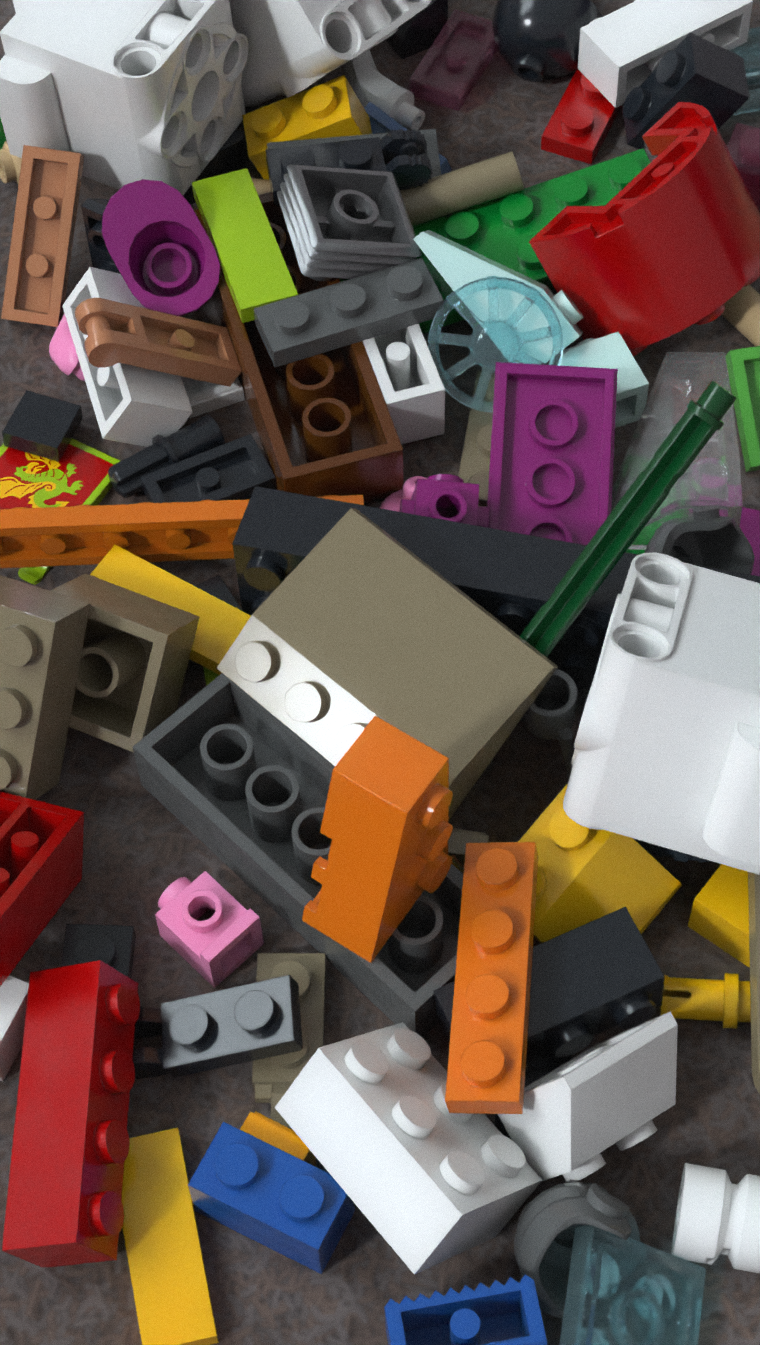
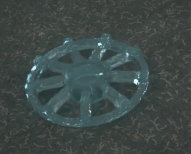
(491, 339)

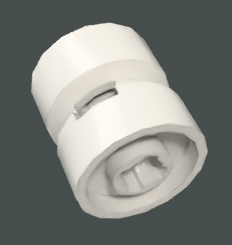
(717, 1218)

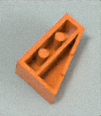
(386, 834)

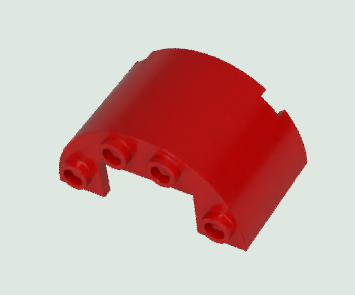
(662, 246)

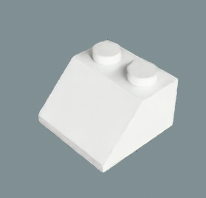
(598, 1101)

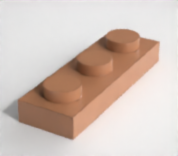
(42, 236)

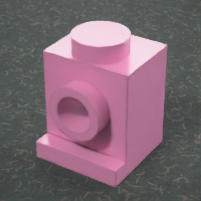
(211, 945)

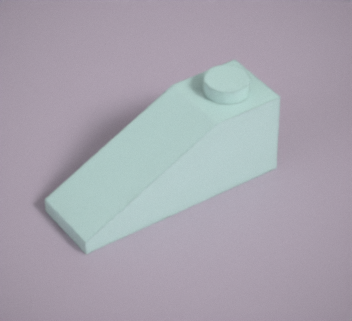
(461, 265)

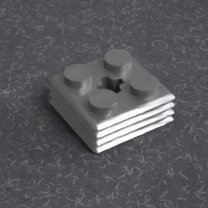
(345, 221)

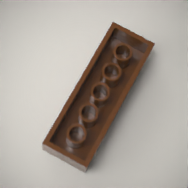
(319, 415)

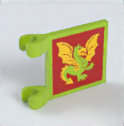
(42, 482)

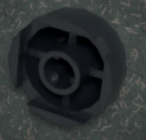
(541, 35)

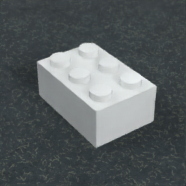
(387, 1138)

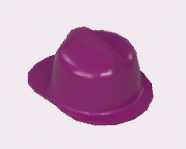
(160, 247)

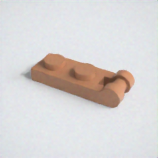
(156, 341)

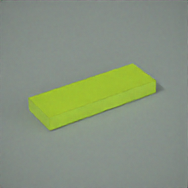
(243, 241)

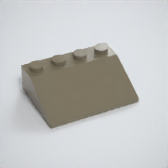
(386, 637)

